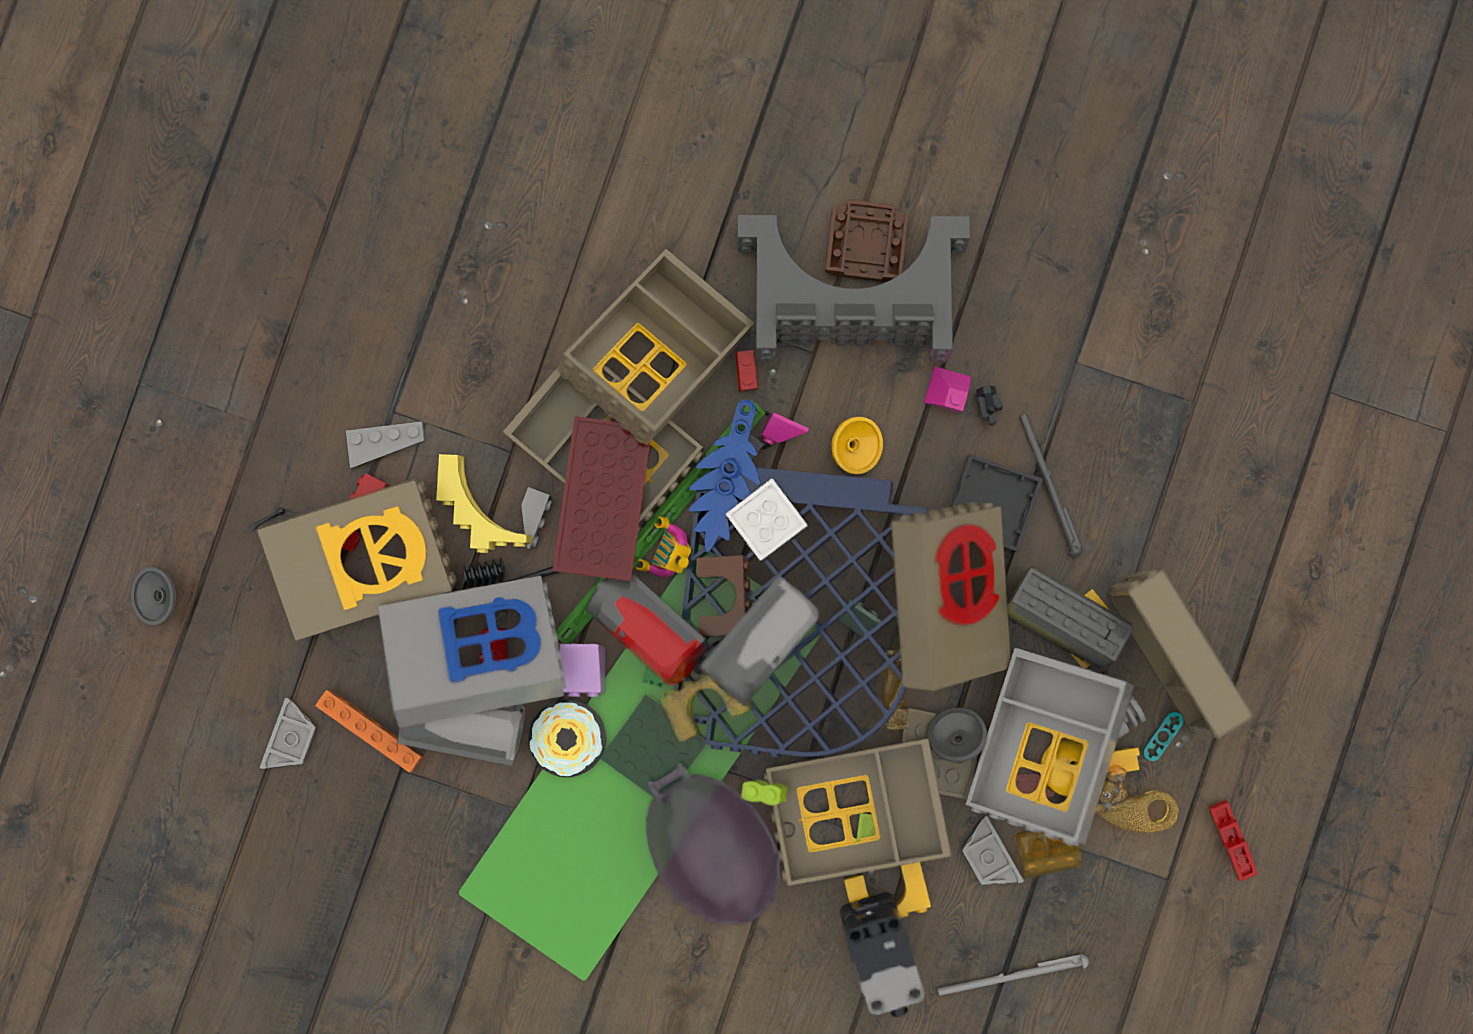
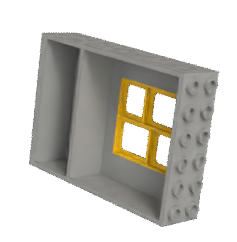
(1068, 705)

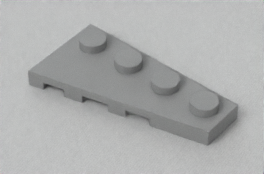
(375, 442)

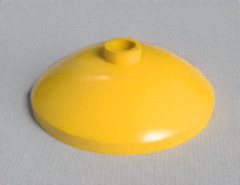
(865, 447)
(1061, 780)

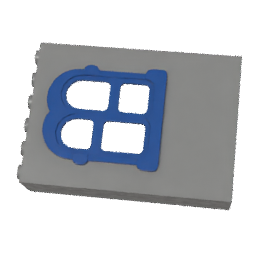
(425, 657)

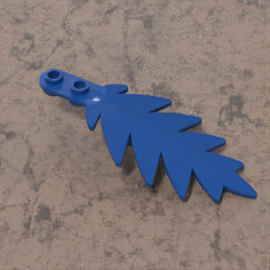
(726, 479)

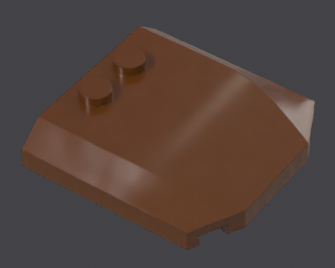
(866, 241)

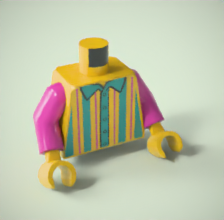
(671, 553)

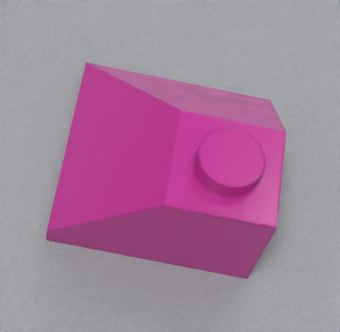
(947, 390)
(778, 429)

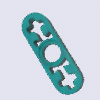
(1154, 737)

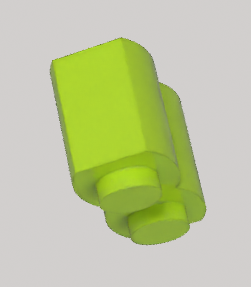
(762, 791)

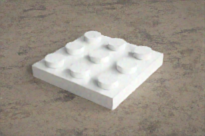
(766, 519)

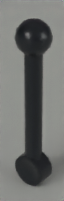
(252, 526)

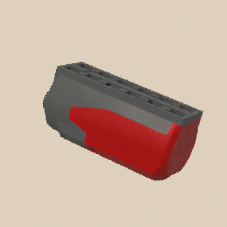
(647, 627)

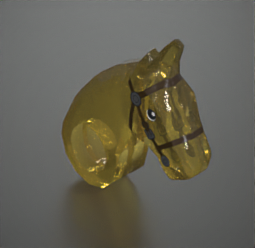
(1132, 812)

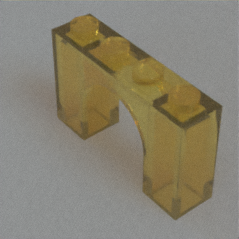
(892, 685)
(678, 706)

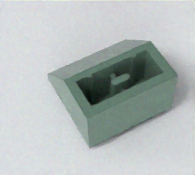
(869, 618)

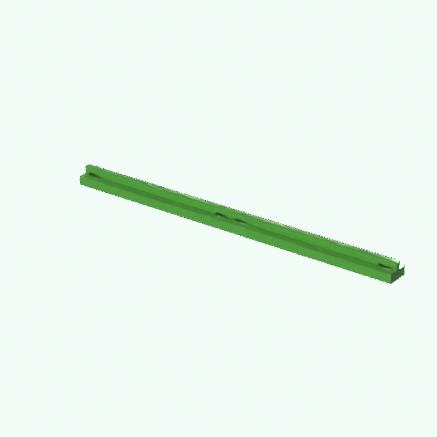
(675, 504)

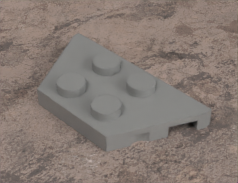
(289, 738)
(989, 856)

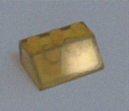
(1045, 855)

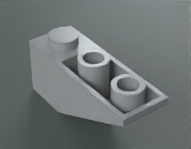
(533, 511)

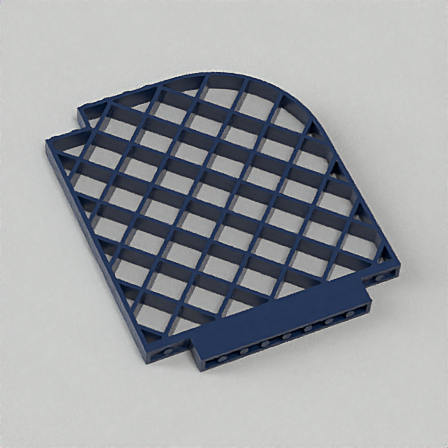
(813, 491)

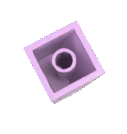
(583, 669)

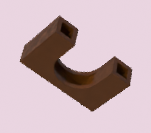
(735, 570)

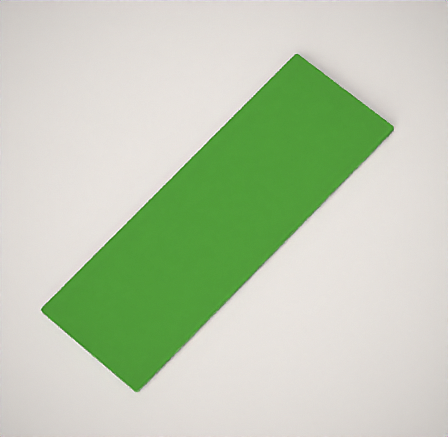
(578, 845)

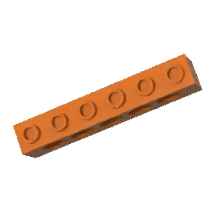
(369, 730)

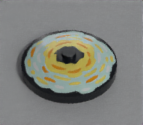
(567, 738)

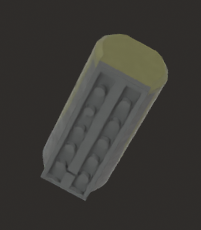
(1068, 618)

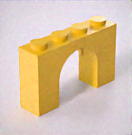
(915, 892)

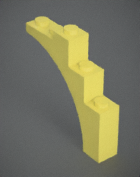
(454, 491)

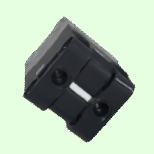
(881, 954)

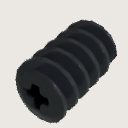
(484, 573)

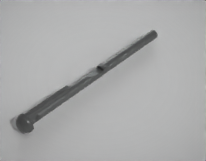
(1062, 514)

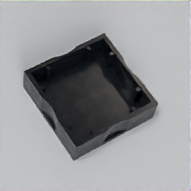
(1011, 489)

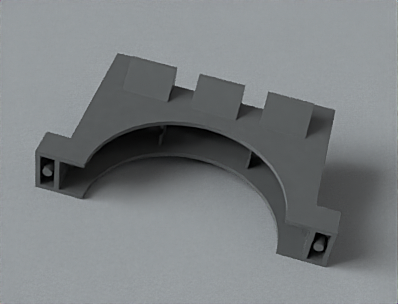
(905, 309)

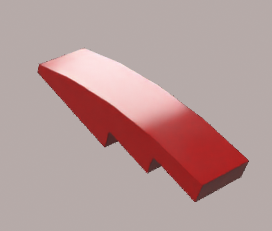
(1233, 840)

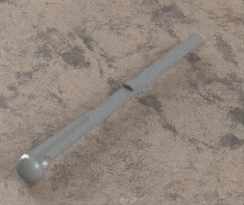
(1045, 967)

